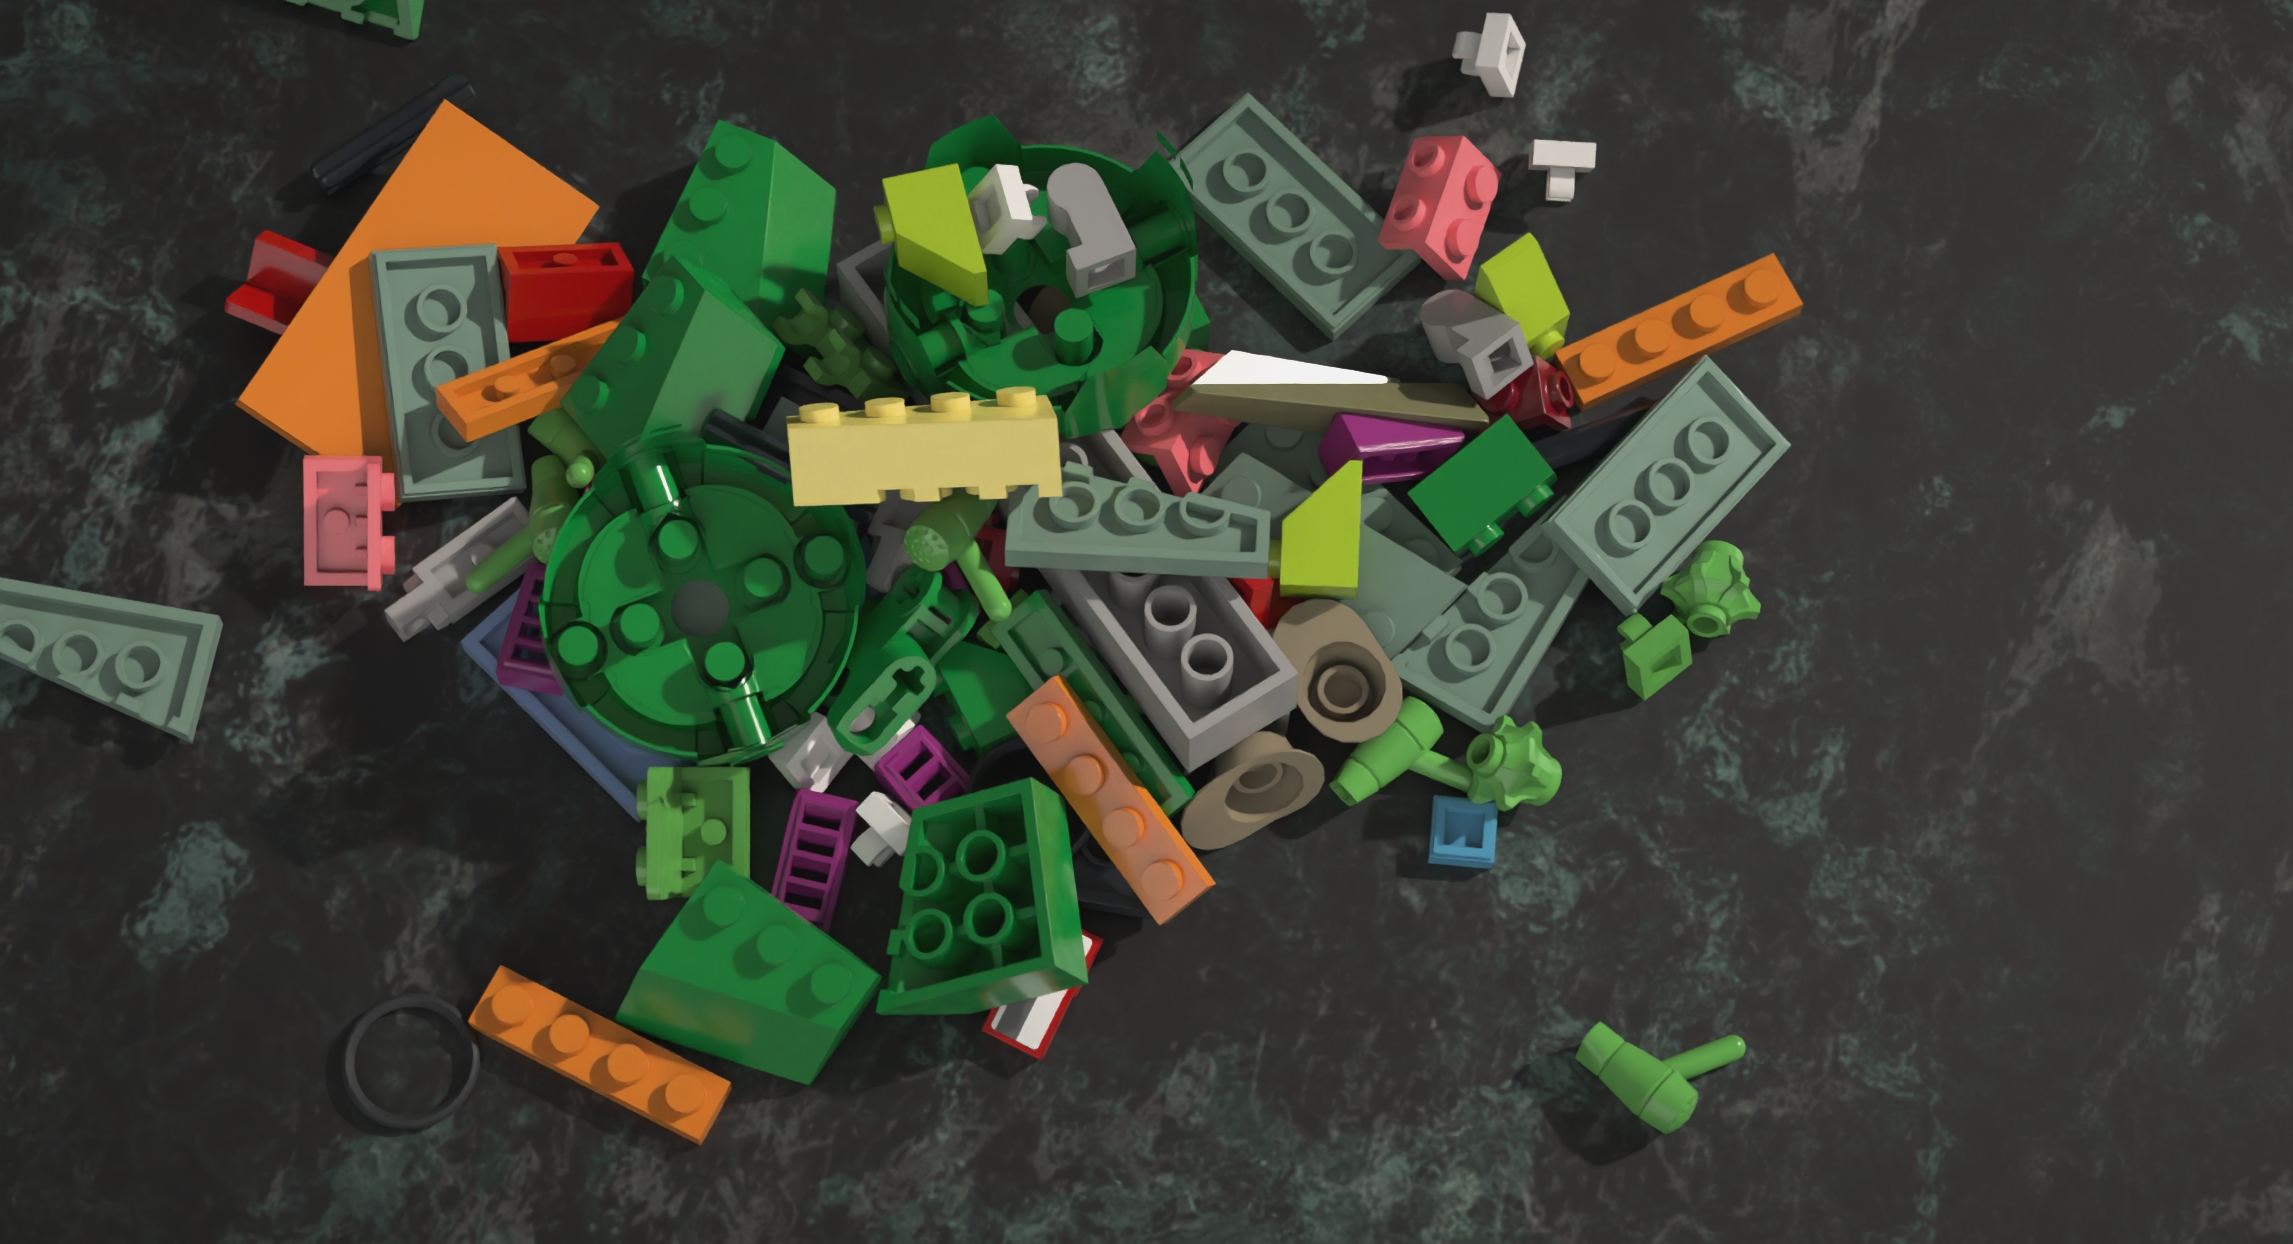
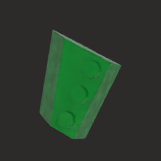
(756, 224)
(675, 362)
(985, 905)
(749, 981)

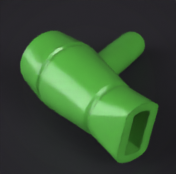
(570, 444)
(549, 507)
(948, 533)
(1399, 748)
(1650, 1086)

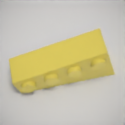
(924, 448)

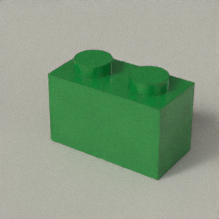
(1485, 488)

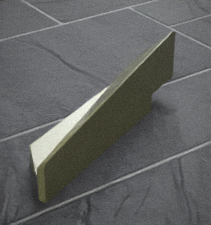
(1311, 395)

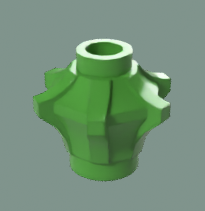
(1712, 590)
(1512, 766)

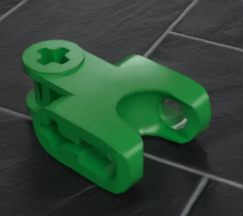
(896, 656)

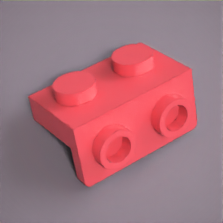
(1441, 203)
(1181, 442)
(345, 521)

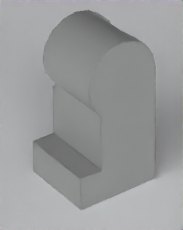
(1098, 239)
(1478, 338)

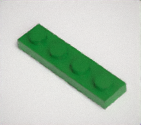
(1048, 645)

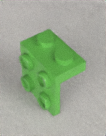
(691, 824)

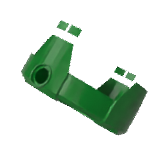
(1104, 350)
(682, 515)

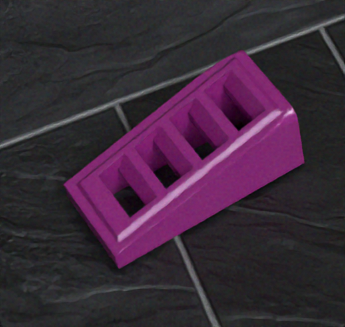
(1387, 446)
(511, 668)
(907, 752)
(828, 809)

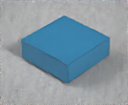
(1462, 832)

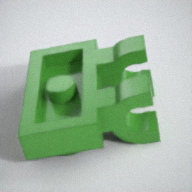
(846, 353)

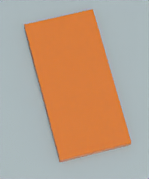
(449, 190)

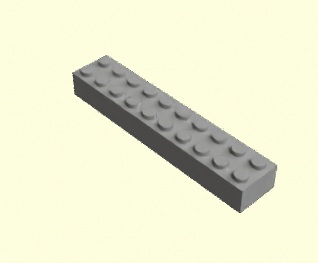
(1174, 641)

